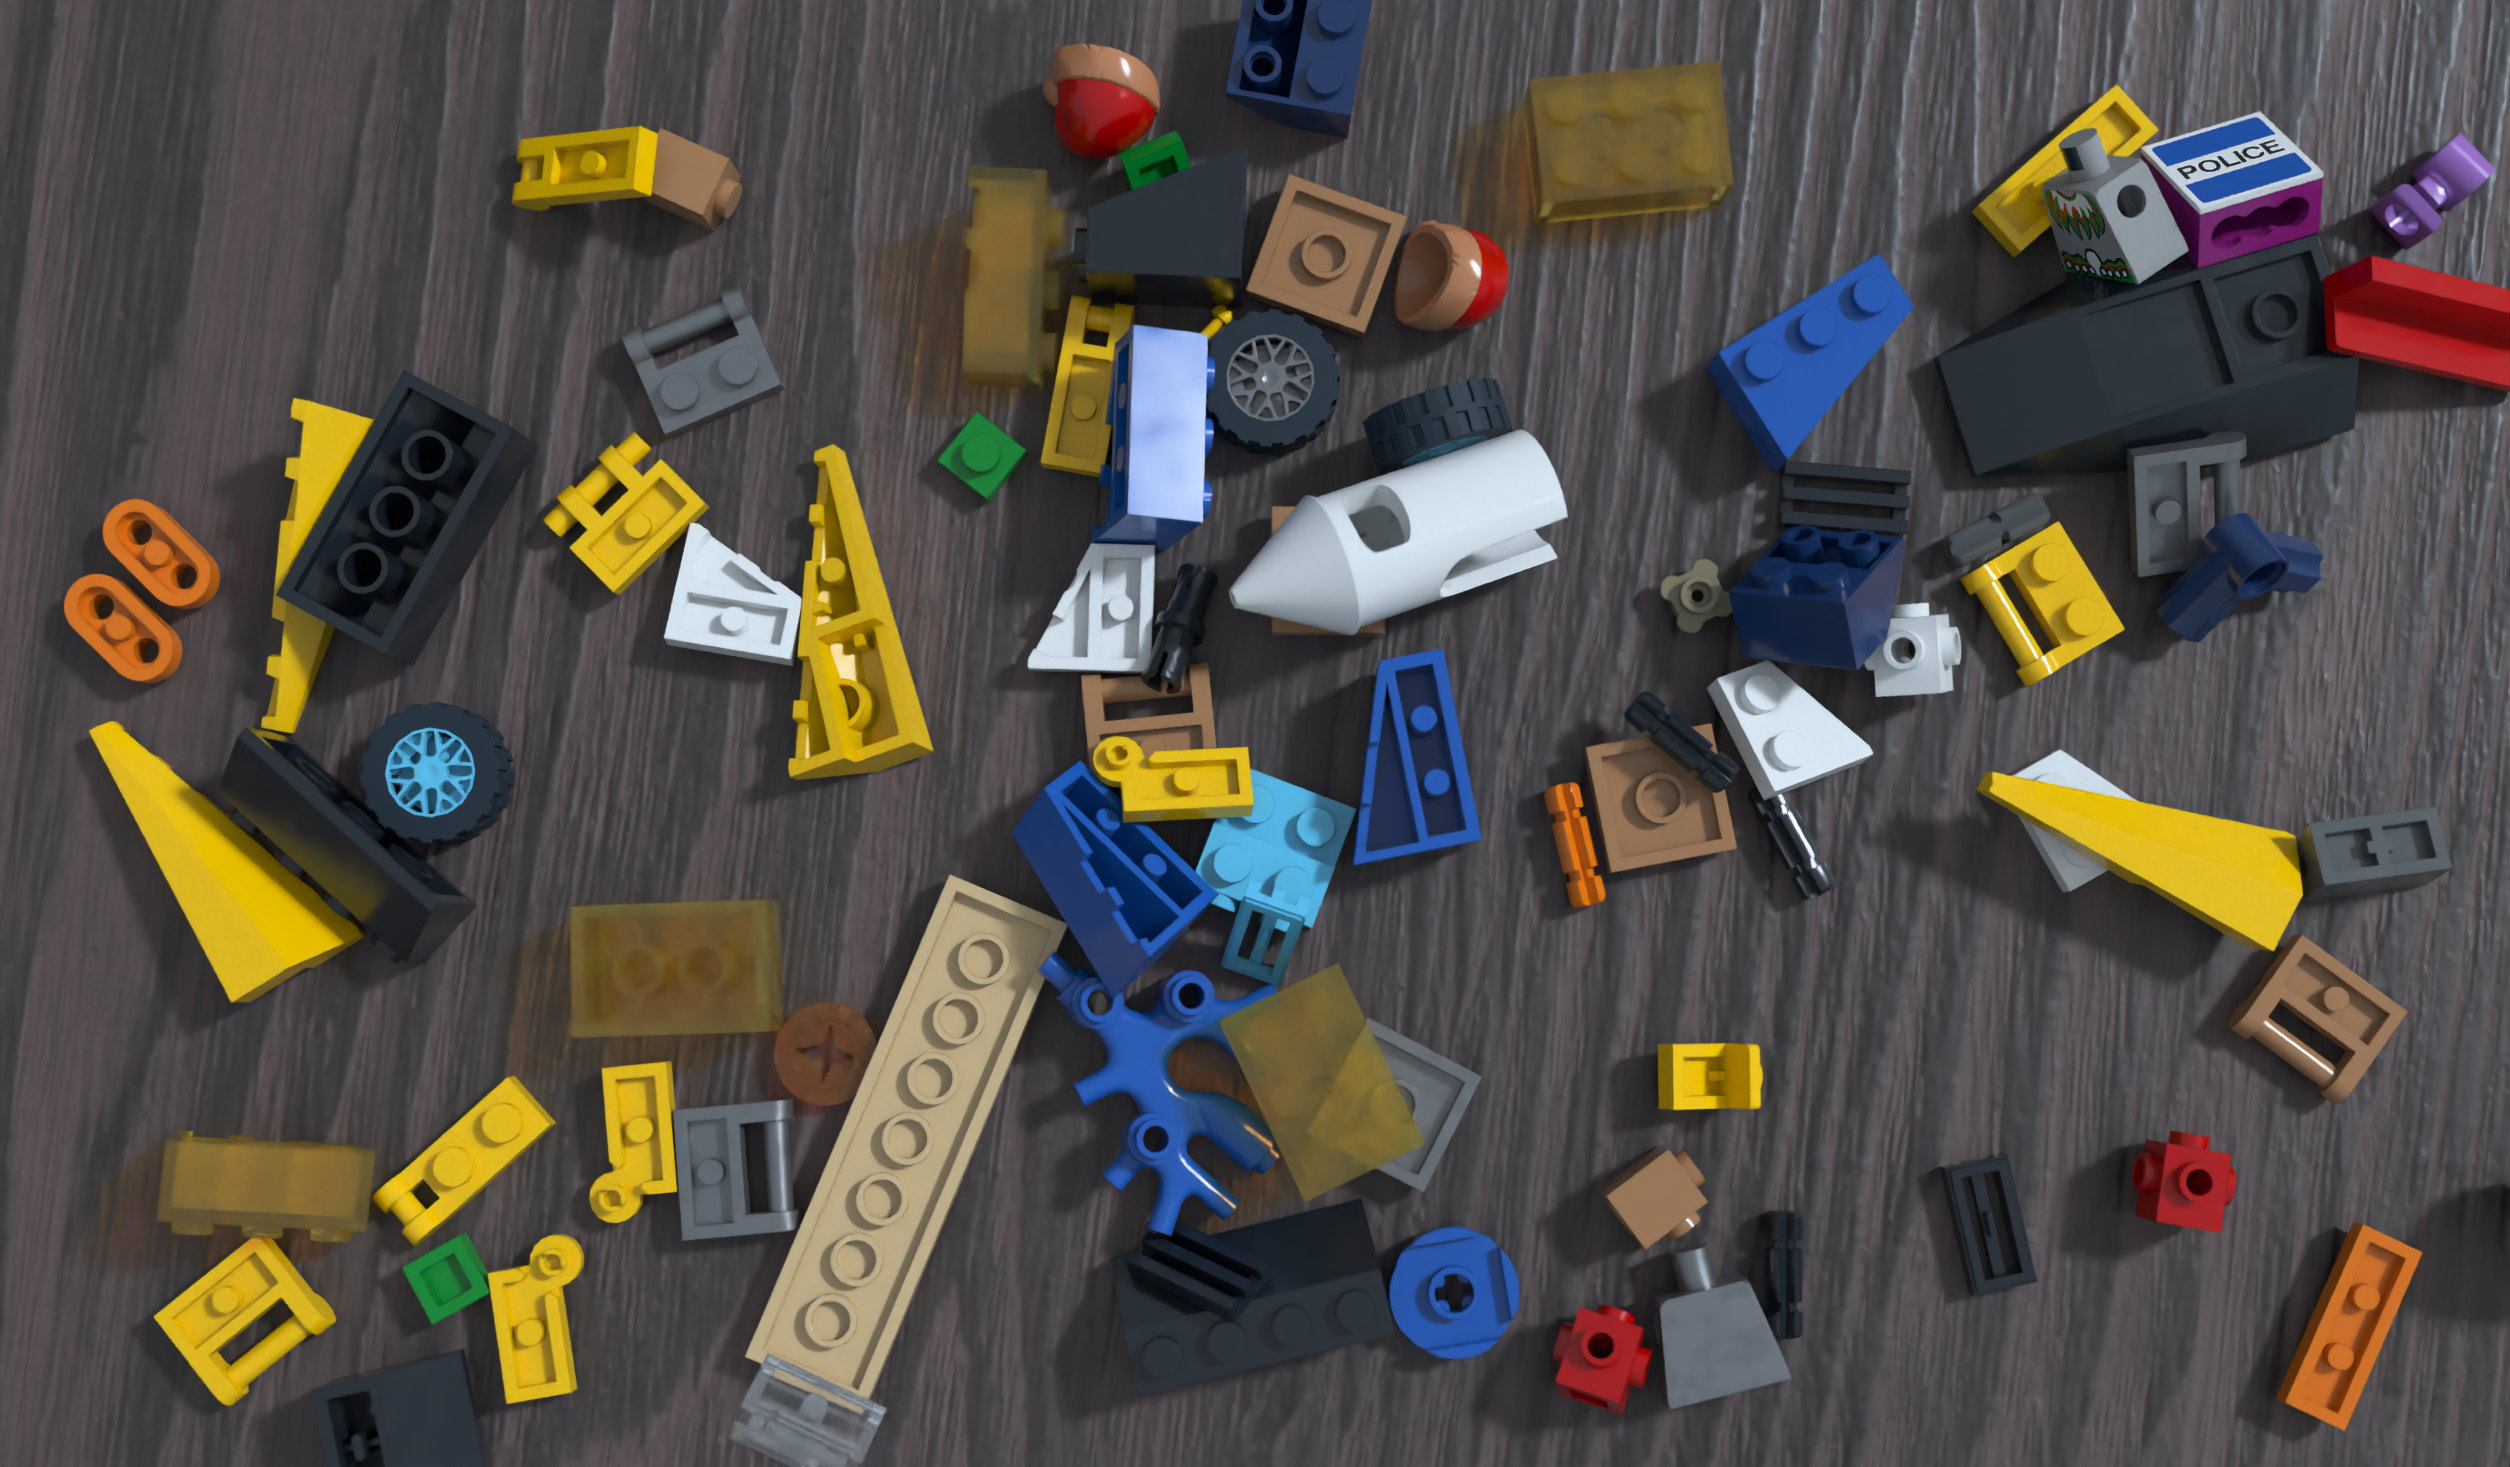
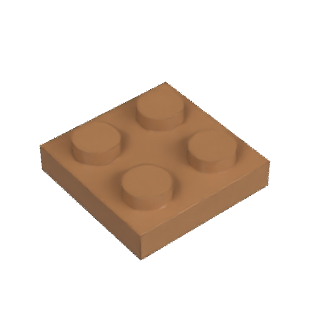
(1326, 256)
(1654, 807)

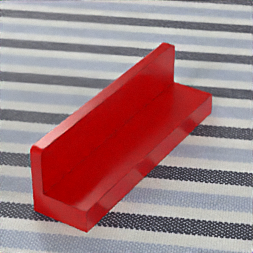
(2420, 321)

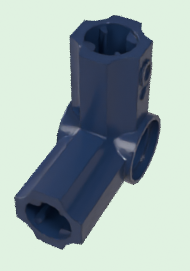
(2237, 565)

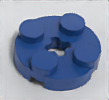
(1483, 1313)

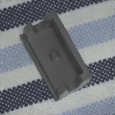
(2372, 853)

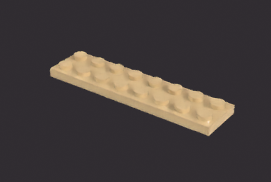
(908, 1137)

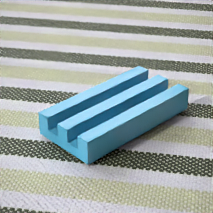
(1273, 908)

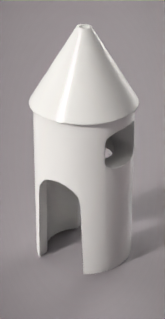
(1407, 537)

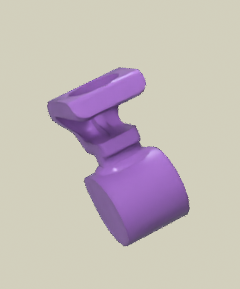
(2442, 182)

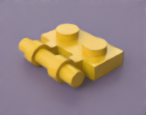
(638, 525)

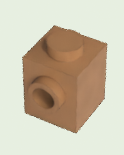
(1657, 1196)

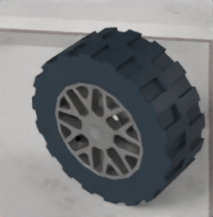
(1272, 382)

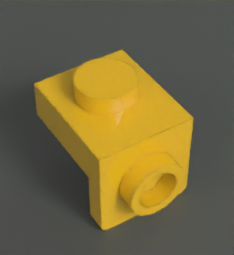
(1709, 1076)

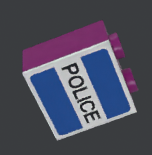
(2236, 188)

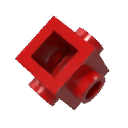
(2183, 1182)
(1608, 1380)

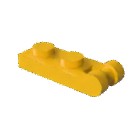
(585, 167)
(1076, 426)
(465, 1159)

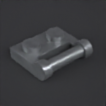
(710, 380)
(2168, 498)
(715, 1170)

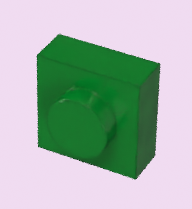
(1153, 160)
(983, 457)
(448, 1278)

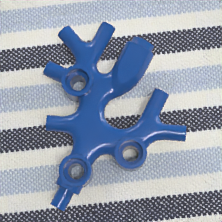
(1138, 1066)

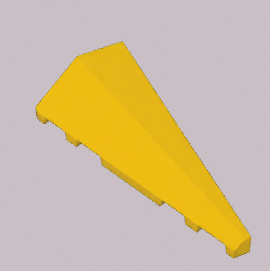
(326, 452)
(856, 685)
(2215, 868)
(239, 899)

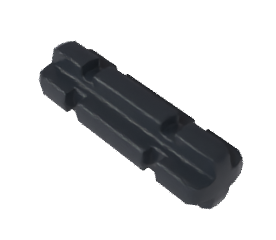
(1681, 742)
(1793, 844)
(1783, 1273)

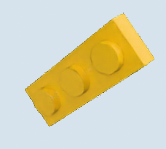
(2017, 207)

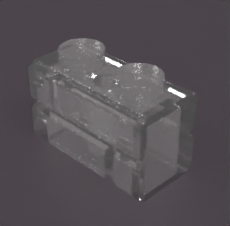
(805, 1418)

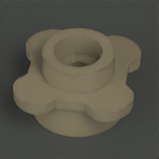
(1679, 590)

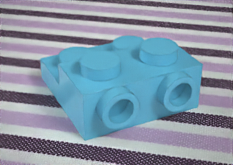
(1284, 845)

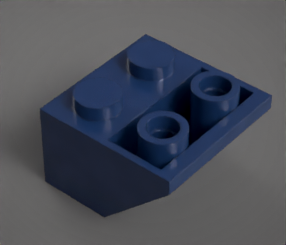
(1300, 61)
(1819, 597)

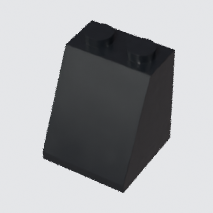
(1170, 239)

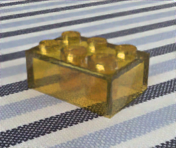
(1627, 142)
(676, 968)
(1321, 1082)

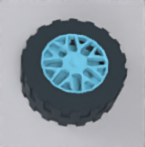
(1436, 423)
(436, 774)

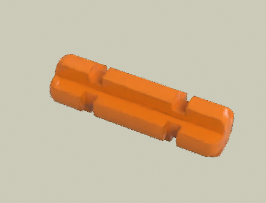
(1575, 844)

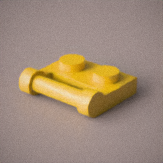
(2057, 592)
(231, 1301)

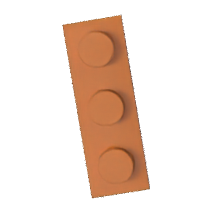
(2349, 1325)

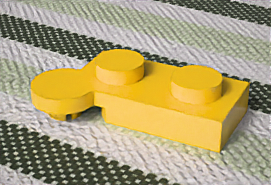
(1176, 781)
(639, 1139)
(534, 1321)

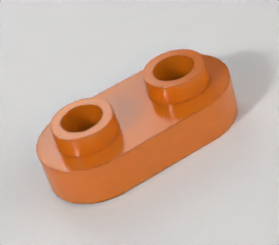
(163, 557)
(126, 631)

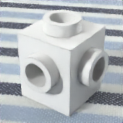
(1936, 652)

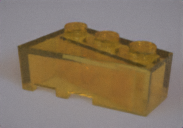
(1011, 278)
(265, 1186)

